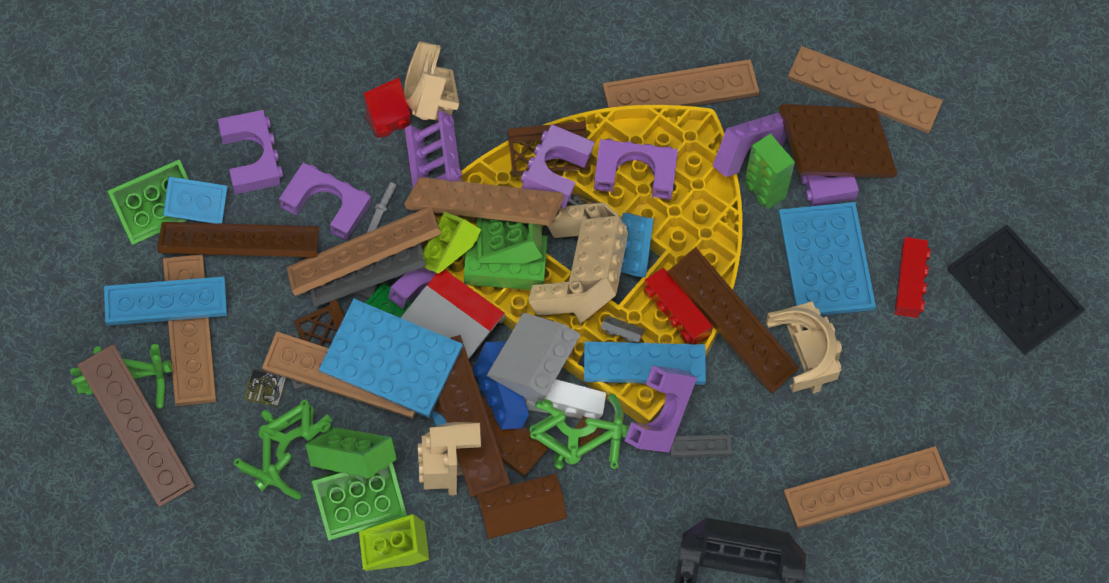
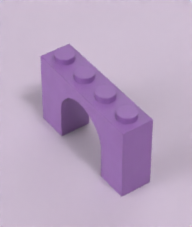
(252, 127)
(740, 139)
(561, 145)
(660, 159)
(310, 181)
(827, 190)
(410, 286)
(661, 432)

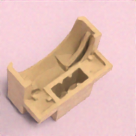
(429, 86)
(815, 347)
(438, 454)

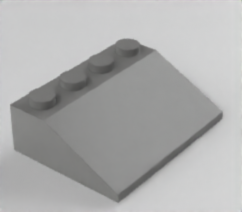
(533, 356)

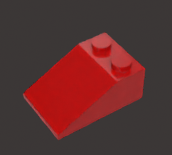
(386, 108)

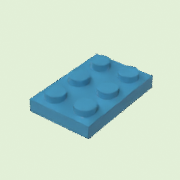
(194, 200)
(637, 245)

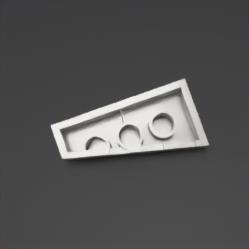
(574, 400)

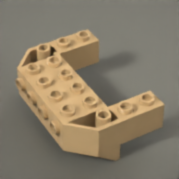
(595, 262)

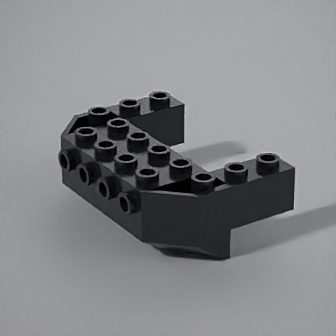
(739, 550)

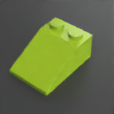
(455, 239)
(394, 544)

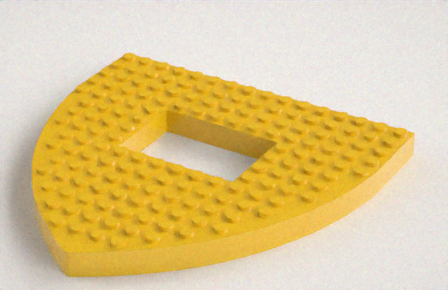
(701, 214)

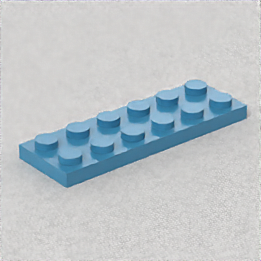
(165, 301)
(633, 361)

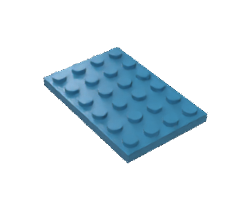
(827, 258)
(391, 358)

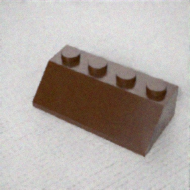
(522, 506)

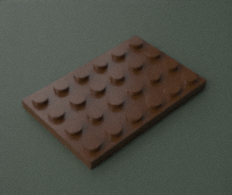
(837, 141)

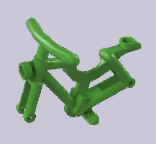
(146, 369)
(272, 431)
(572, 453)

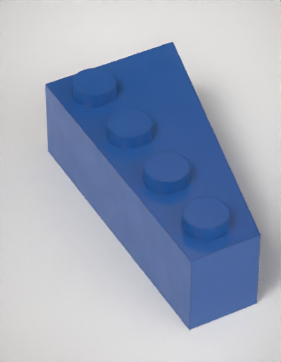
(507, 406)

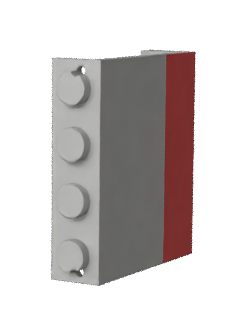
(453, 310)

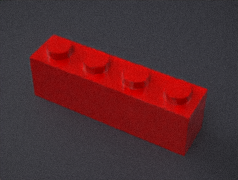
(911, 277)
(677, 307)

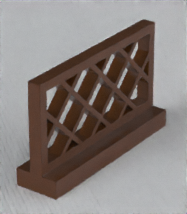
(533, 134)
(336, 316)

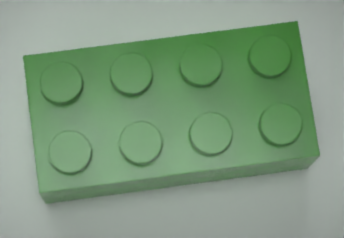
(769, 171)
(351, 452)

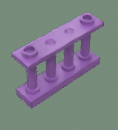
(418, 151)

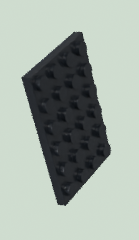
(1016, 289)

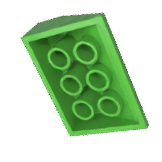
(141, 202)
(508, 241)
(504, 274)
(356, 502)

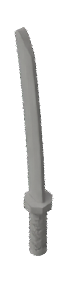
(381, 207)

